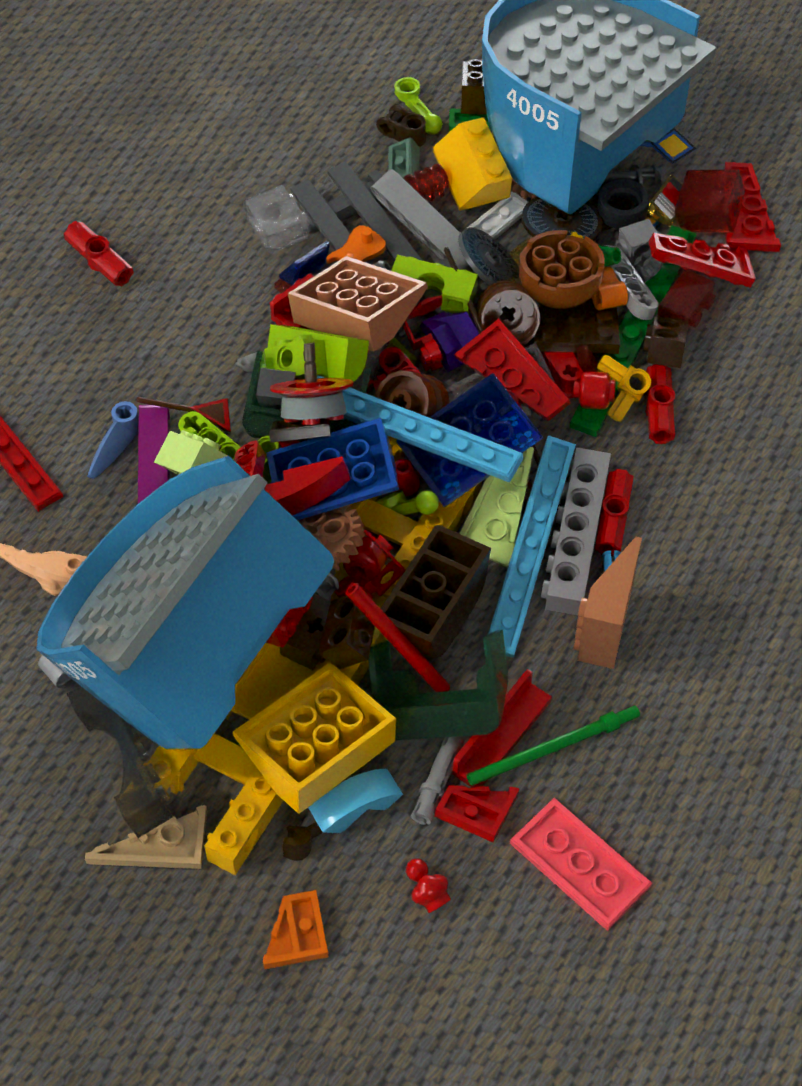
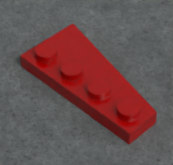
(753, 223)
(698, 256)
(501, 353)

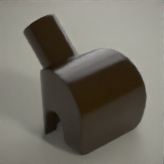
(298, 841)

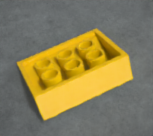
(316, 736)

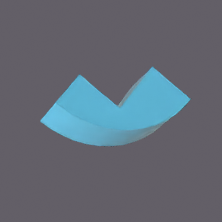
(353, 797)

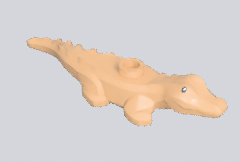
(50, 568)

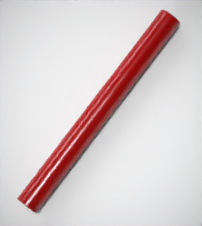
(396, 638)

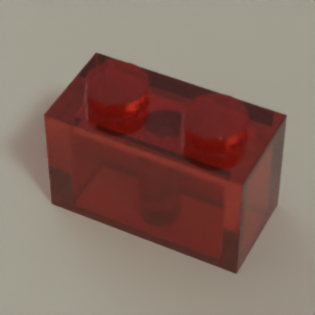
(688, 298)

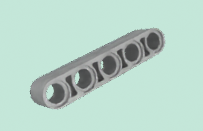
(419, 216)

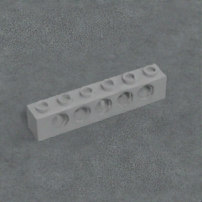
(566, 595)

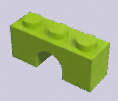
(454, 286)

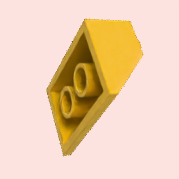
(473, 165)

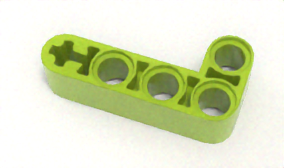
(195, 422)

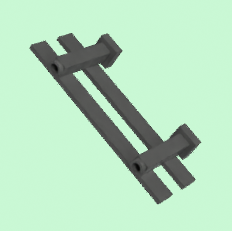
(356, 199)

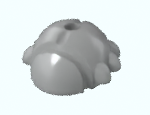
(247, 363)

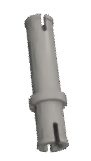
(433, 788)

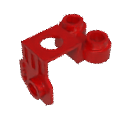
(429, 349)
(375, 585)

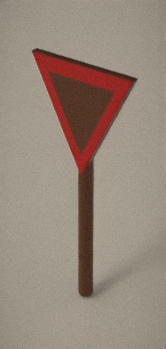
(216, 411)

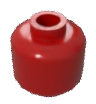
(595, 390)
(368, 560)

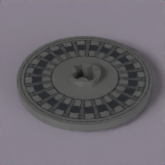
(487, 257)

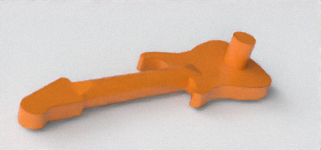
(361, 245)

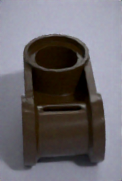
(403, 125)

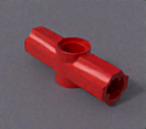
(98, 253)
(660, 404)
(616, 500)

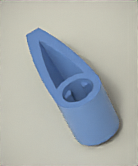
(117, 437)

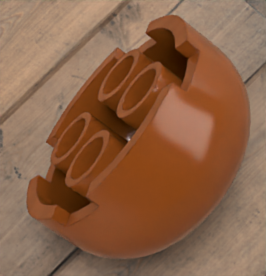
(561, 269)

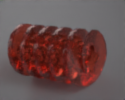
(429, 181)

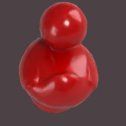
(431, 889)

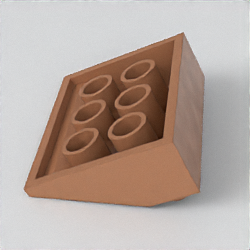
(356, 301)
(605, 610)

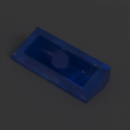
(306, 264)

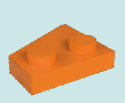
(297, 932)

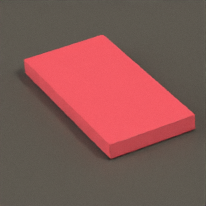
(581, 863)

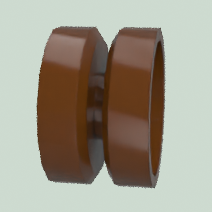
(414, 392)

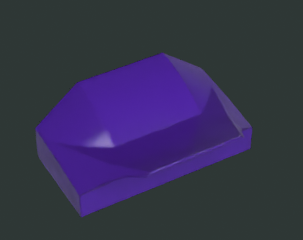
(451, 333)

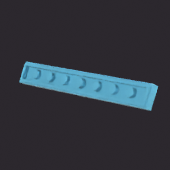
(433, 435)
(531, 541)

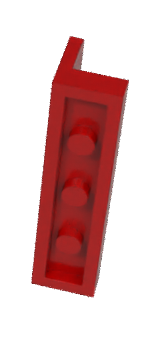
(521, 709)

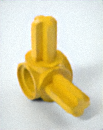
(627, 394)

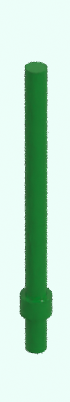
(608, 722)

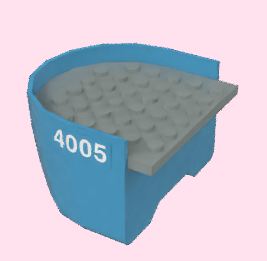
(584, 86)
(183, 601)

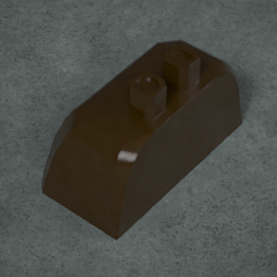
(438, 590)

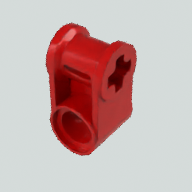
(564, 370)

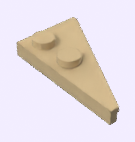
(170, 845)

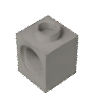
(634, 239)

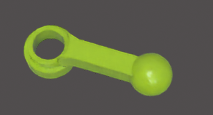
(411, 99)
(425, 502)

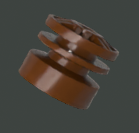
(524, 314)

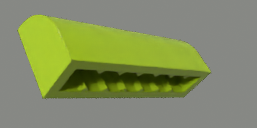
(344, 354)

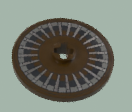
(543, 217)

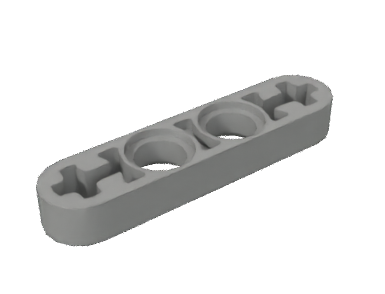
(636, 289)

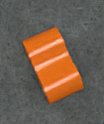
(611, 291)

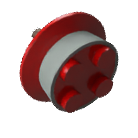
(312, 397)

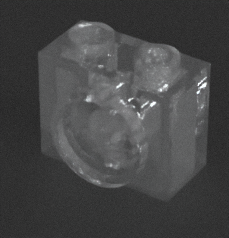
(276, 218)

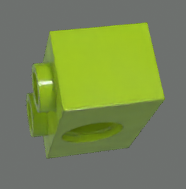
(288, 356)

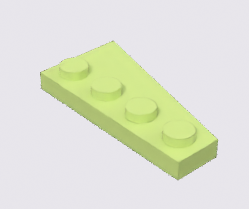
(498, 512)

